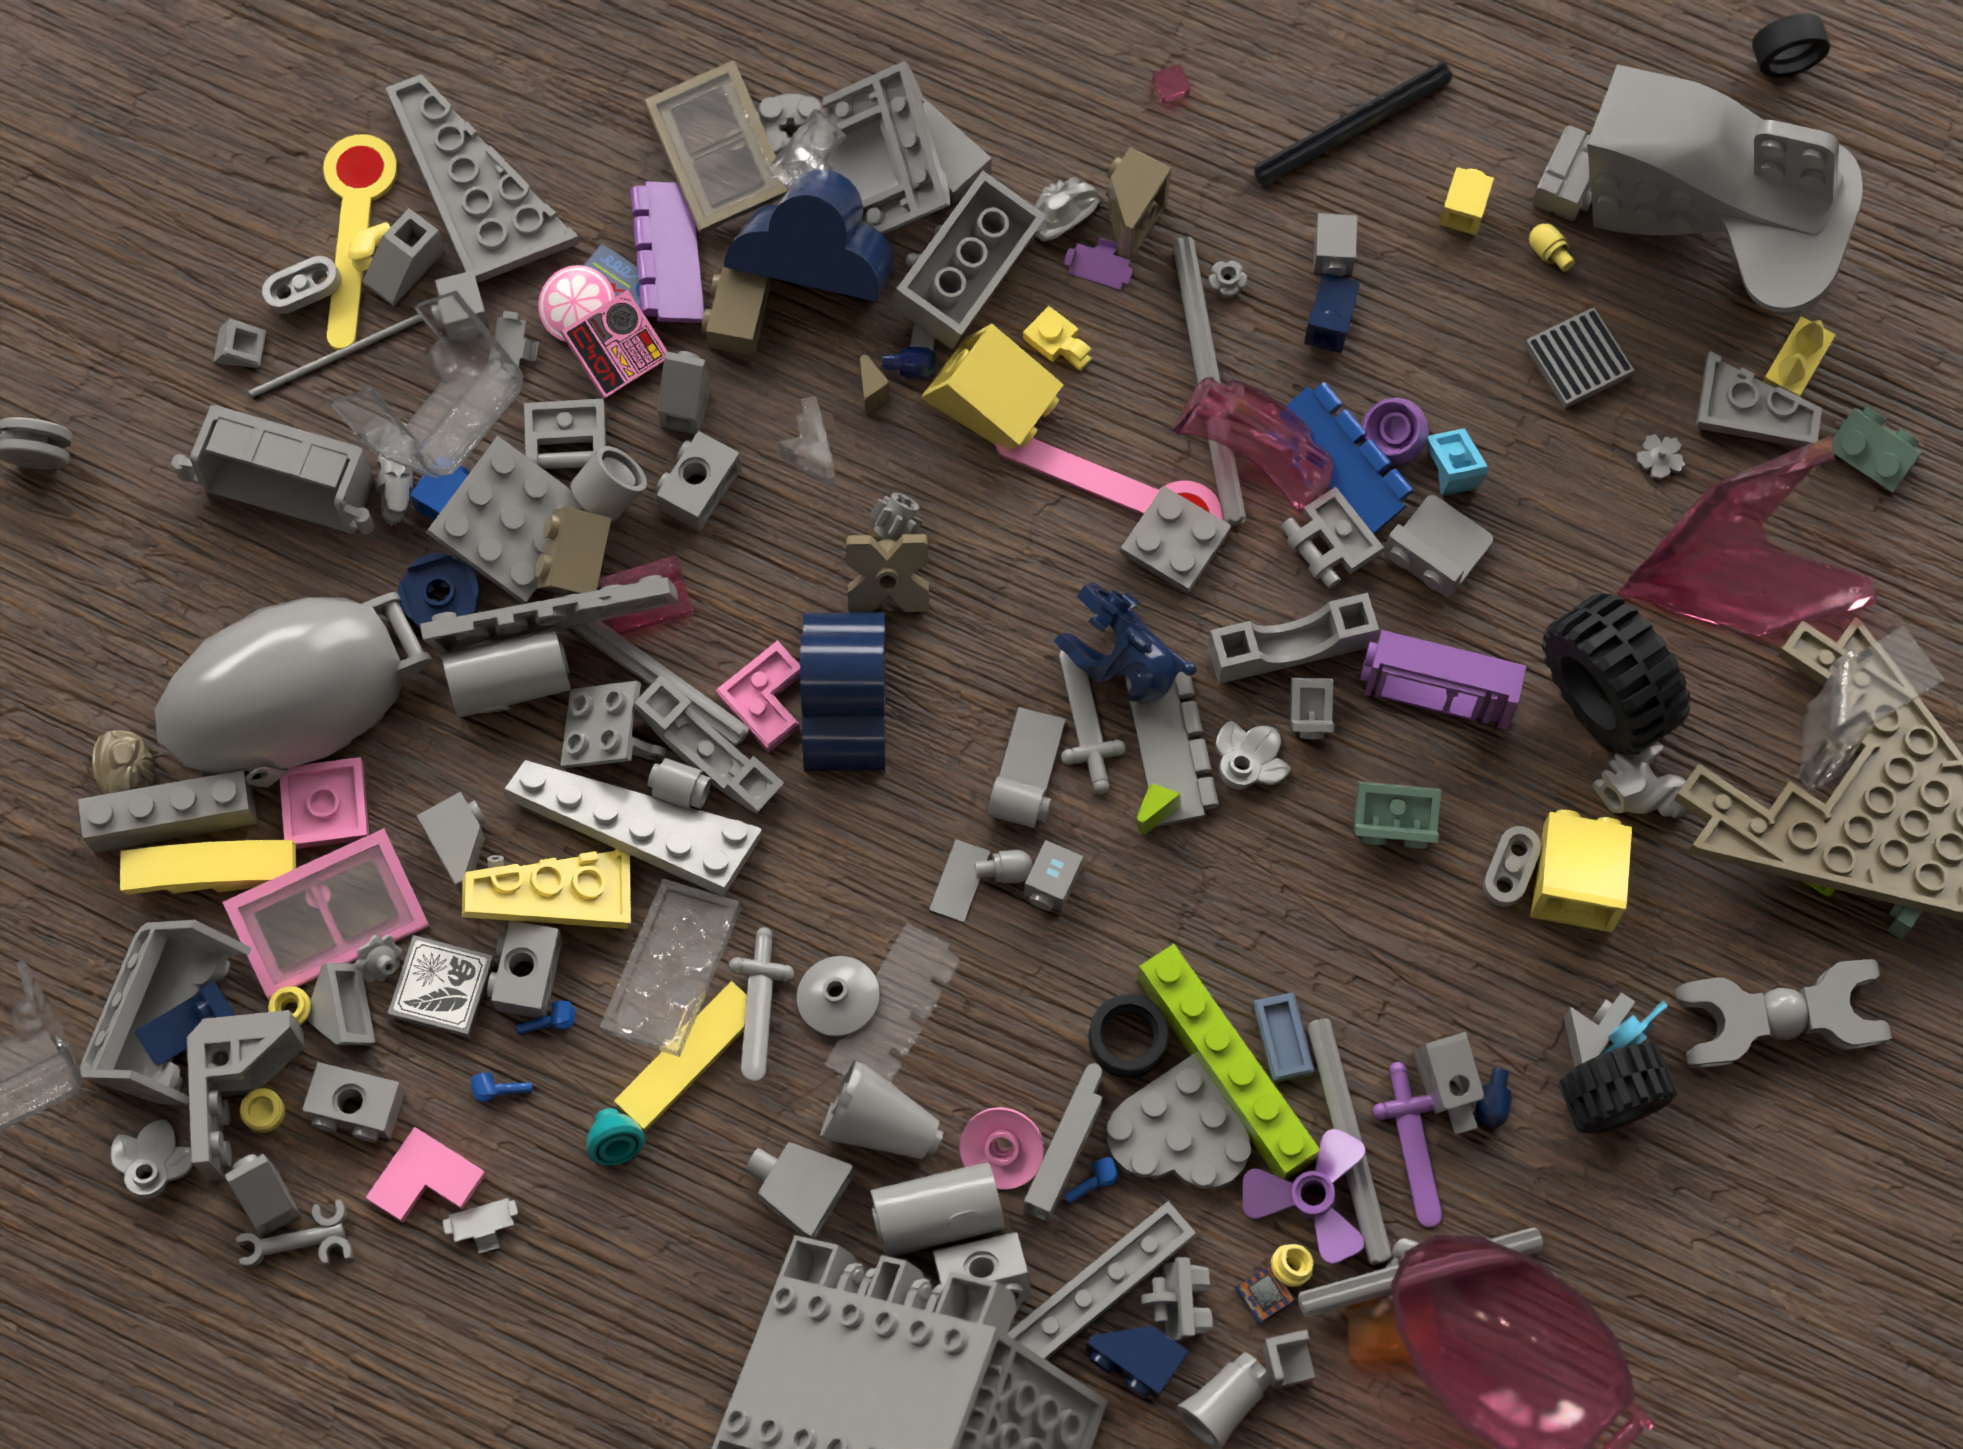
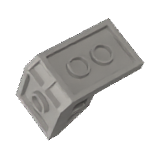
(228, 1060)

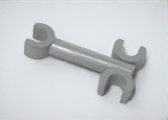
(329, 1235)

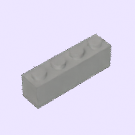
(167, 811)

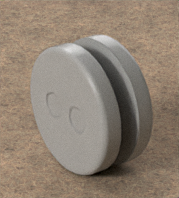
(34, 443)

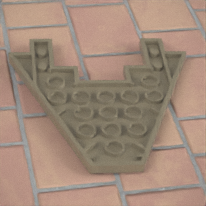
(1886, 827)

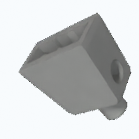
(1445, 1062)
(801, 1186)

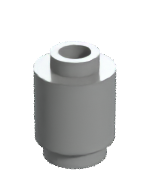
(679, 784)

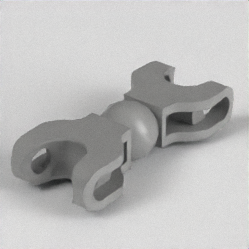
(1783, 1013)

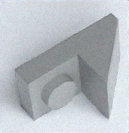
(1587, 1037)

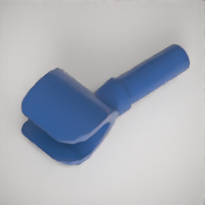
(561, 1018)
(486, 1090)
(1105, 1175)

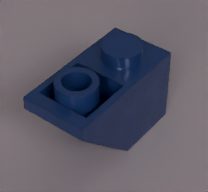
(1139, 1355)

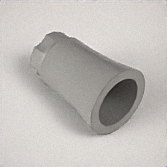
(1225, 1401)

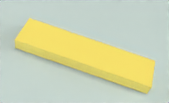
(672, 1075)

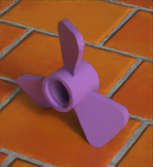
(1269, 1194)

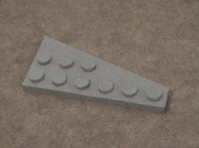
(480, 197)

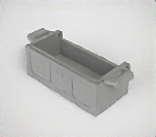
(281, 470)

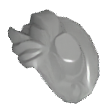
(1065, 207)

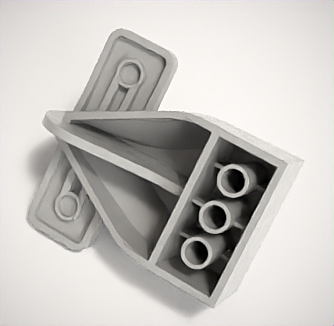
(1695, 161)

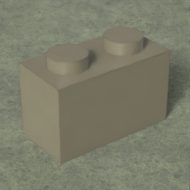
(736, 311)
(572, 551)

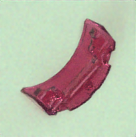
(1262, 433)

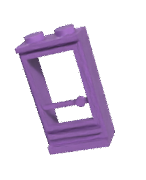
(1443, 678)

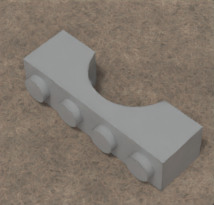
(1255, 649)

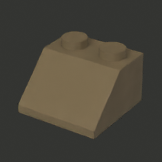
(1136, 198)

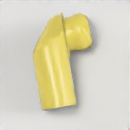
(364, 244)

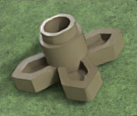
(887, 570)

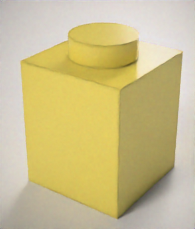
(1466, 200)

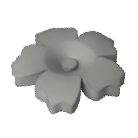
(1660, 457)

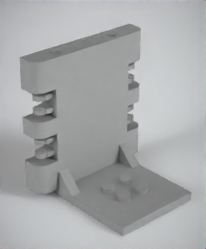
(897, 1365)

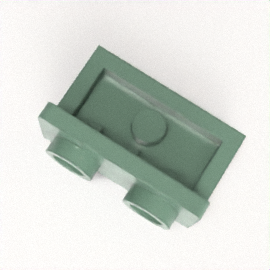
(1875, 448)
(1397, 813)

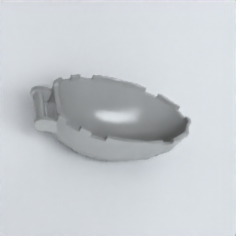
(287, 684)

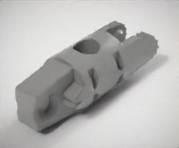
(394, 485)

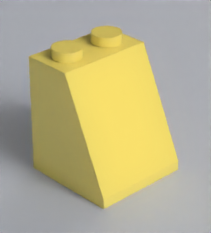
(994, 389)
(1582, 871)

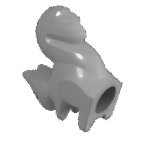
(1637, 788)

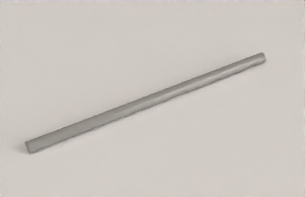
(335, 355)

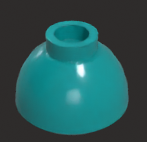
(614, 1138)

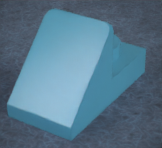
(1458, 461)

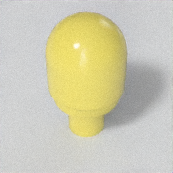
(1551, 246)

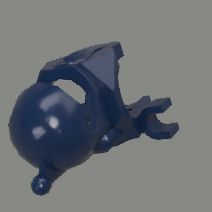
(1136, 652)

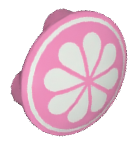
(571, 296)

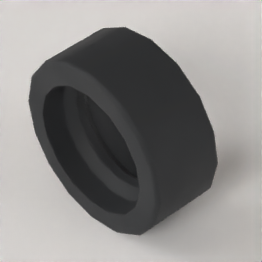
(1791, 45)
(1128, 1004)

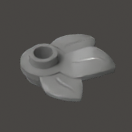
(1252, 751)
(150, 1153)

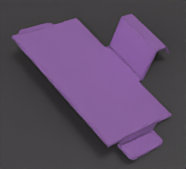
(1099, 264)

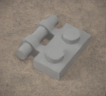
(1340, 529)

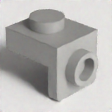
(1311, 707)

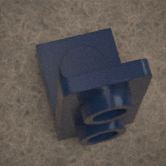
(1331, 313)
(168, 1033)

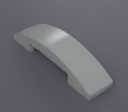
(704, 748)

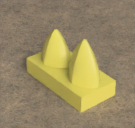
(1799, 356)

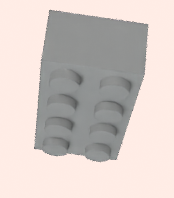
(967, 260)

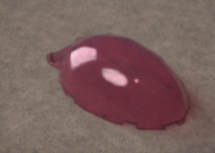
(1511, 1347)

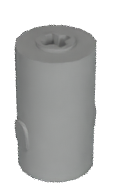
(506, 672)
(937, 1209)

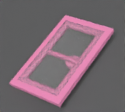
(325, 912)

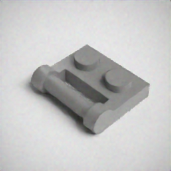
(564, 424)

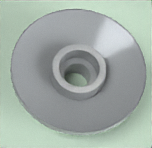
(840, 1014)

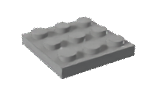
(501, 516)

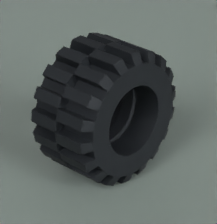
(1617, 1088)

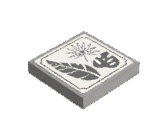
(441, 986)

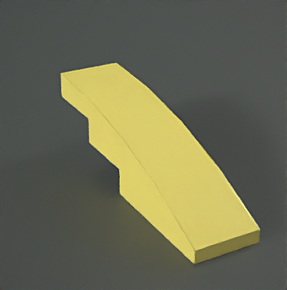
(205, 865)

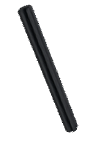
(1352, 123)

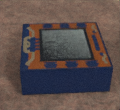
(1264, 1295)

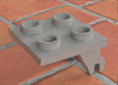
(602, 725)

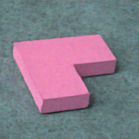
(753, 695)
(424, 1165)

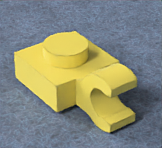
(1054, 336)

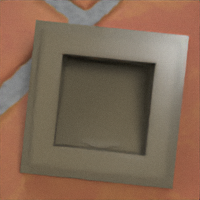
(874, 384)

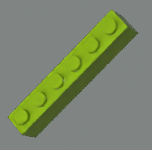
(1228, 1062)

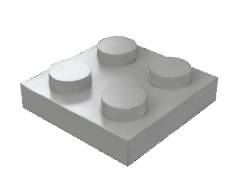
(1175, 539)

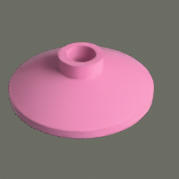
(1010, 1165)

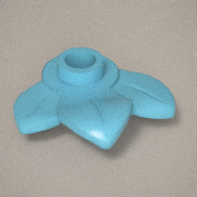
(1632, 1030)

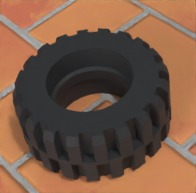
(1616, 674)

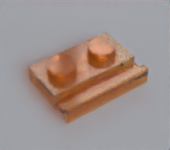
(1373, 1332)

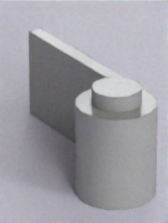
(1026, 769)

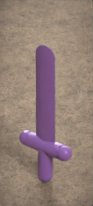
(1413, 1142)

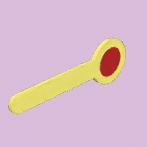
(357, 172)

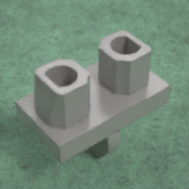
(1174, 1299)

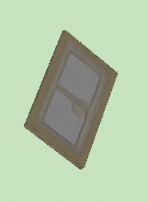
(715, 146)

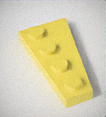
(563, 891)

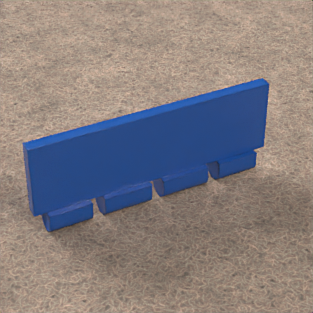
(1355, 468)

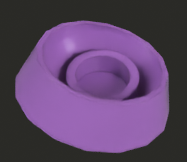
(1397, 429)

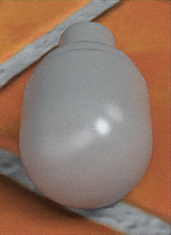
(1005, 867)

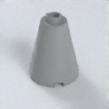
(879, 1116)

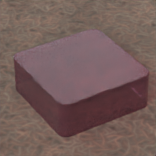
(1171, 83)

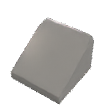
(239, 344)

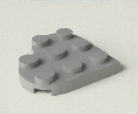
(1180, 1129)

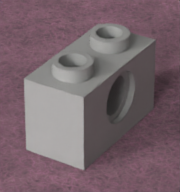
(697, 502)
(530, 993)
(335, 1085)
(991, 1259)

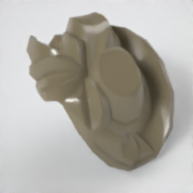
(122, 762)

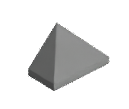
(341, 1005)

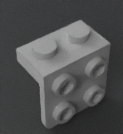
(1438, 545)

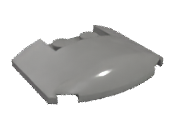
(888, 148)

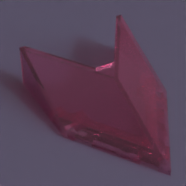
(1725, 571)

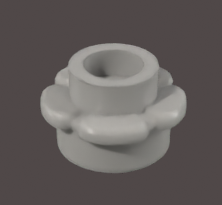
(1224, 287)

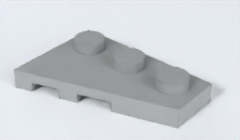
(1749, 408)

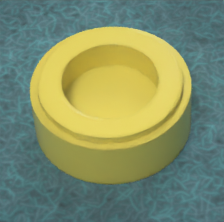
(262, 1110)

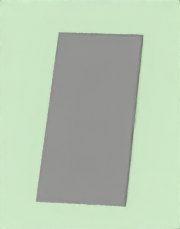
(958, 881)

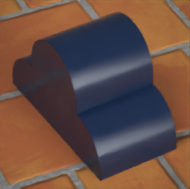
(816, 239)
(843, 691)

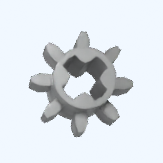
(896, 516)

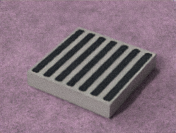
(1579, 358)

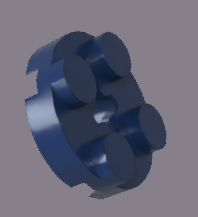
(433, 571)

